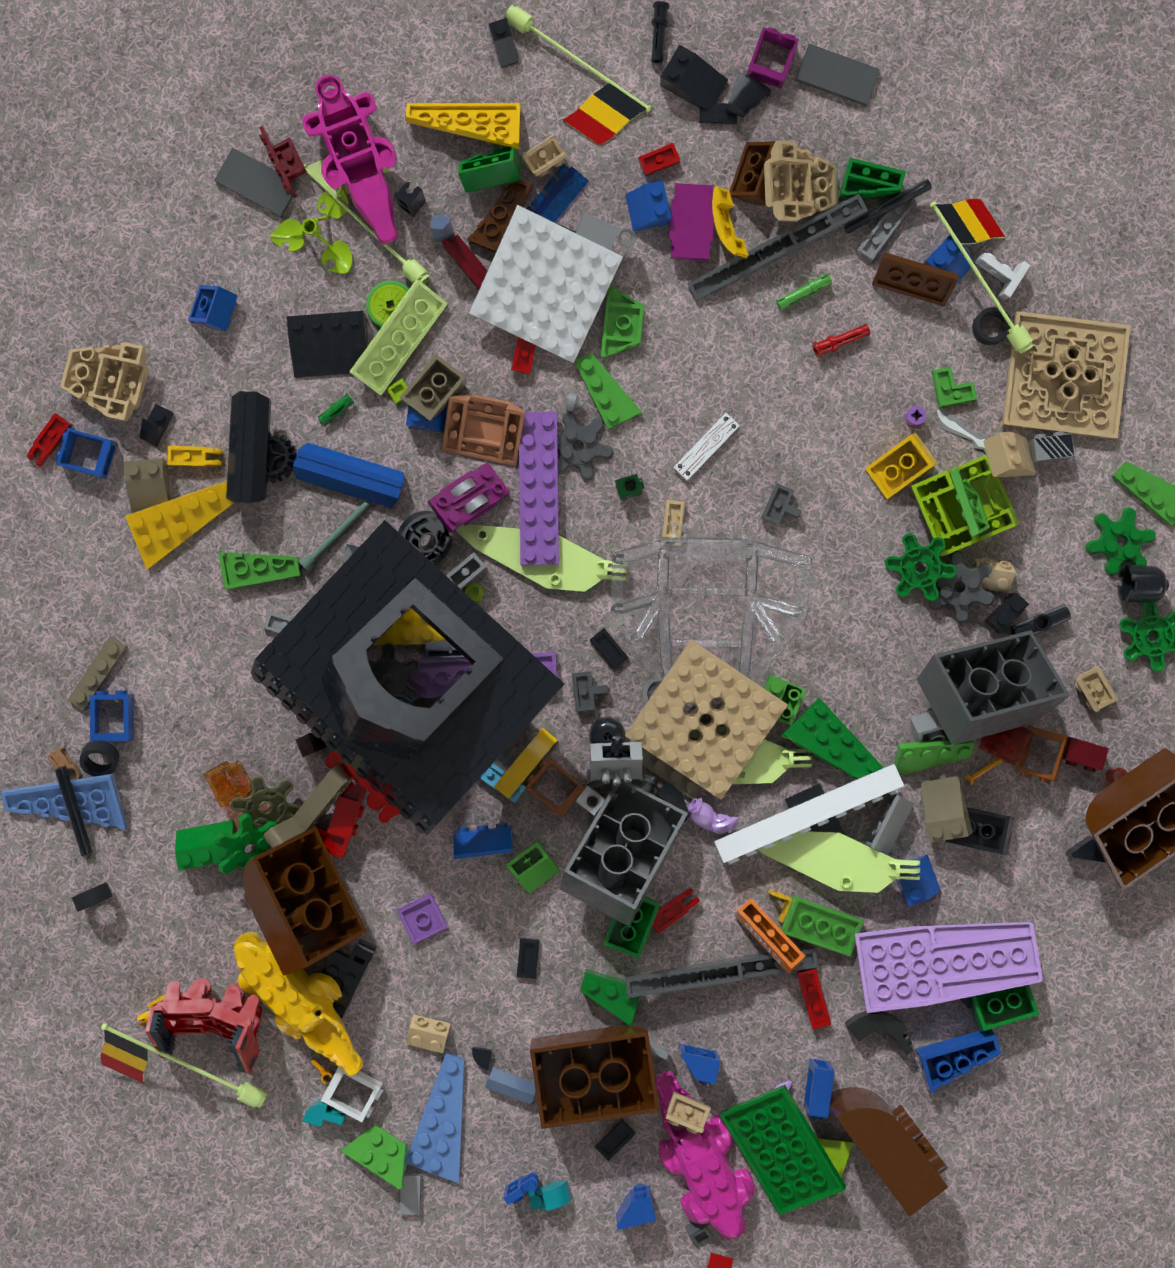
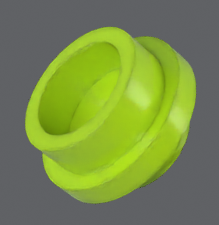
(474, 591)

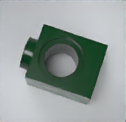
(623, 493)

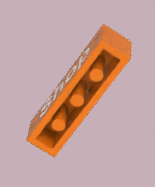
(769, 936)

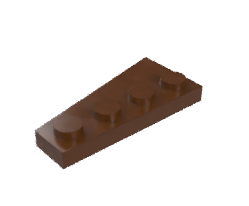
(493, 227)

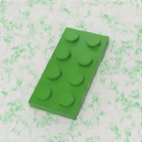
(821, 925)

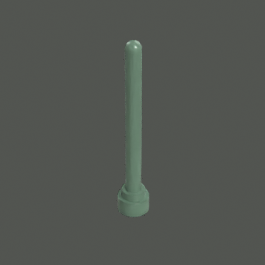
(309, 562)

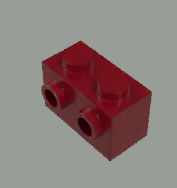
(1086, 754)

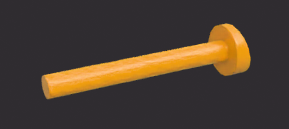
(980, 772)

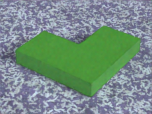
(948, 393)

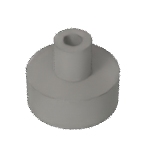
(573, 402)

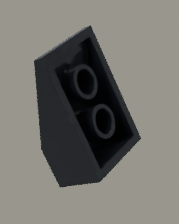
(692, 79)
(990, 832)

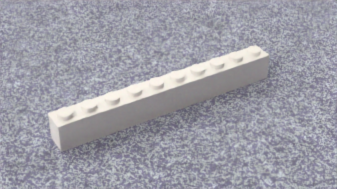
(809, 813)

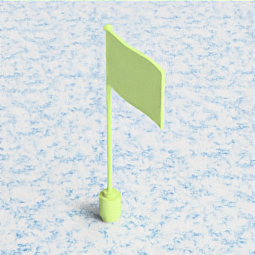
(411, 268)

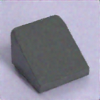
(698, 1233)

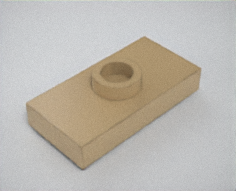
(673, 514)

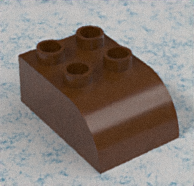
(1136, 819)
(300, 901)
(593, 1075)
(891, 1146)

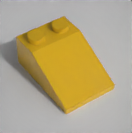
(901, 465)

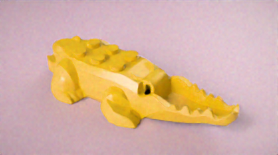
(295, 1001)

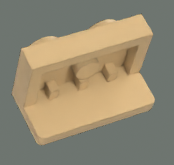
(544, 156)
(1000, 577)
(1096, 689)
(428, 1033)
(687, 1113)

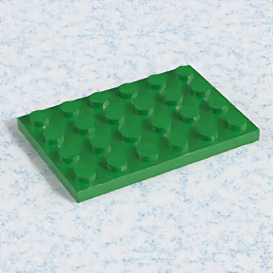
(782, 1150)

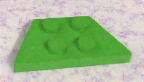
(621, 323)
(971, 504)
(380, 1154)

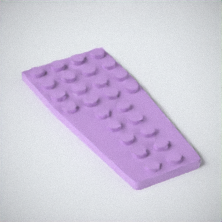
(944, 963)

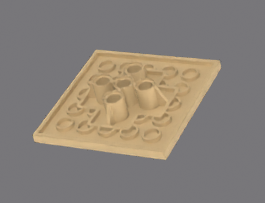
(1038, 399)
(712, 757)

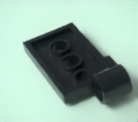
(349, 970)

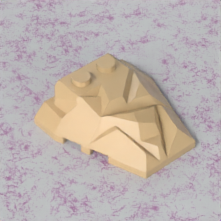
(798, 182)
(108, 378)

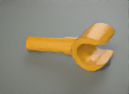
(323, 1072)

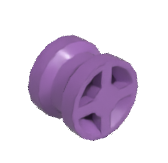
(911, 417)

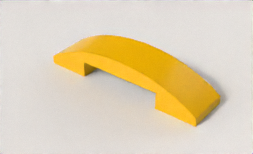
(721, 205)
(525, 763)

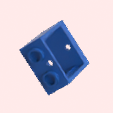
(104, 459)
(128, 717)
(818, 1088)

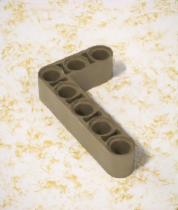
(312, 809)

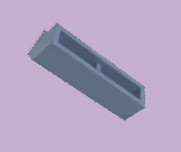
(441, 228)
(441, 646)
(511, 1085)

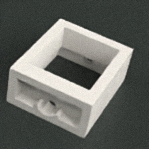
(360, 1077)

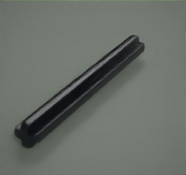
(888, 205)
(73, 811)

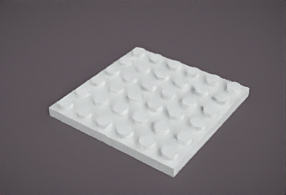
(545, 284)

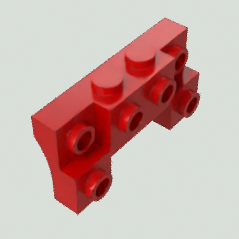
(344, 820)

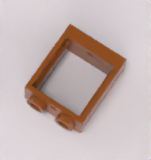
(1049, 736)
(568, 801)

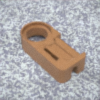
(61, 758)

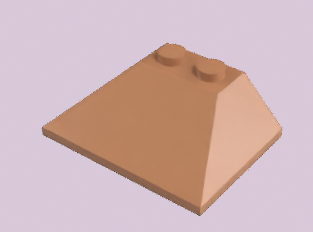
(483, 428)

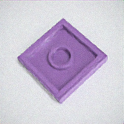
(422, 918)

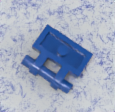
(515, 1190)

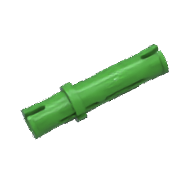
(809, 289)

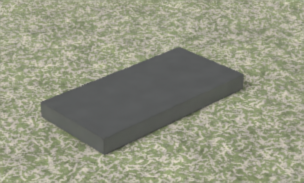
(837, 74)
(255, 182)

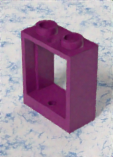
(765, 74)

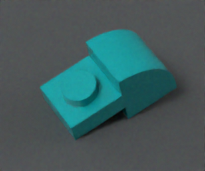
(320, 1111)
(550, 1196)

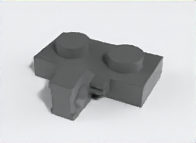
(780, 505)
(586, 691)

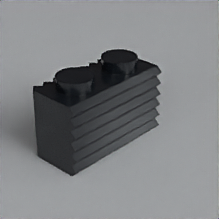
(1006, 612)

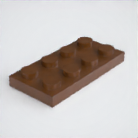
(915, 279)

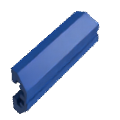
(348, 475)

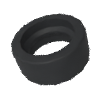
(978, 333)
(100, 747)
(92, 896)

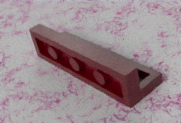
(465, 260)

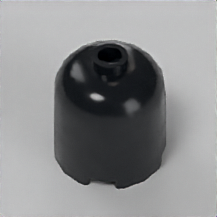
(1142, 584)
(603, 725)

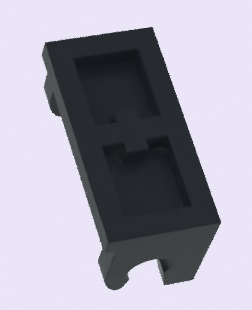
(410, 201)

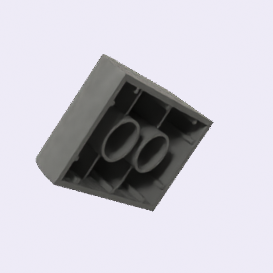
(991, 686)
(623, 852)

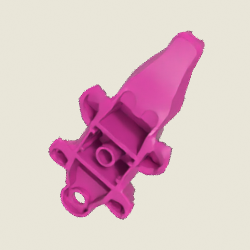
(354, 153)
(714, 1187)

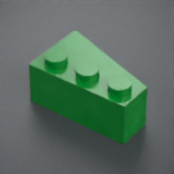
(490, 170)
(870, 180)
(610, 994)

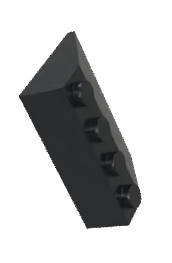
(326, 342)

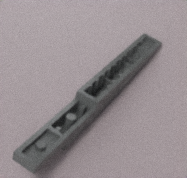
(778, 247)
(712, 973)

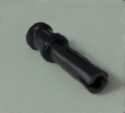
(659, 23)

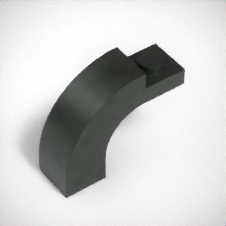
(866, 1023)

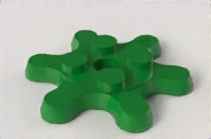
(1108, 543)
(911, 576)
(1139, 630)
(237, 843)

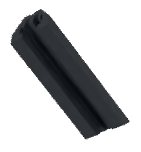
(248, 447)

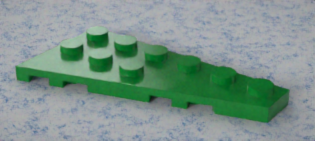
(831, 741)

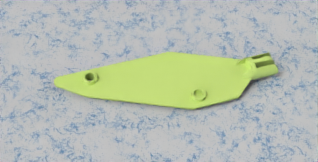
(576, 569)
(767, 762)
(840, 861)

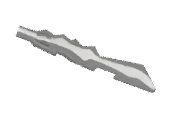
(956, 426)

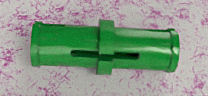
(336, 409)

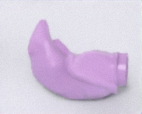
(705, 817)

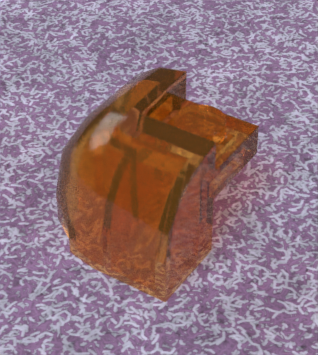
(228, 782)

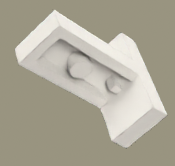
(1003, 273)

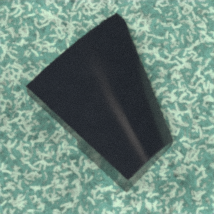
(746, 95)

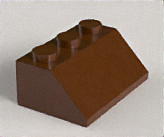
(750, 178)

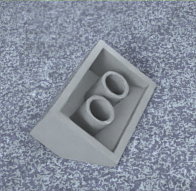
(927, 728)
(889, 823)

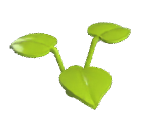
(293, 232)

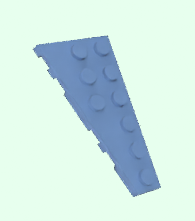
(95, 796)
(438, 1136)

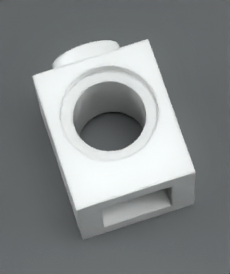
(582, 800)

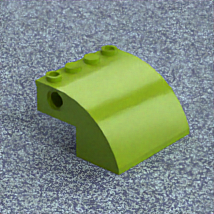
(943, 512)

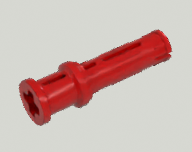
(832, 343)

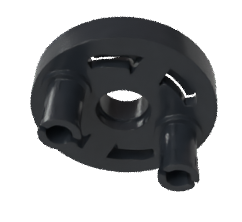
(428, 525)

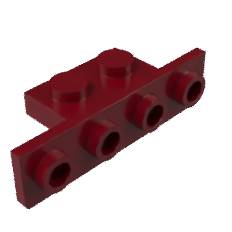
(287, 160)

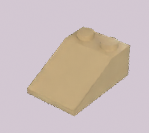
(1009, 455)

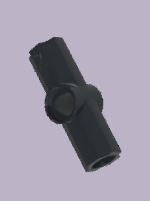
(1051, 618)

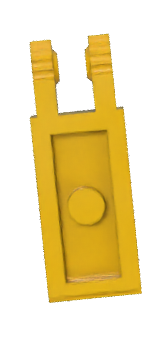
(192, 456)

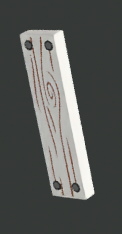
(706, 446)

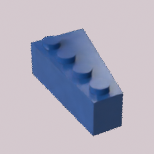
(956, 1056)

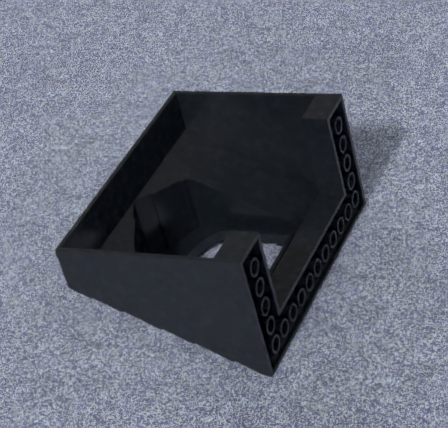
(406, 752)

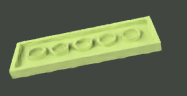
(398, 337)

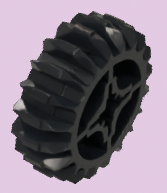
(272, 465)

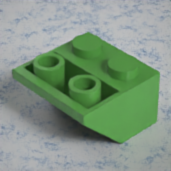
(788, 693)
(532, 866)

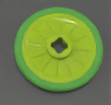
(380, 296)

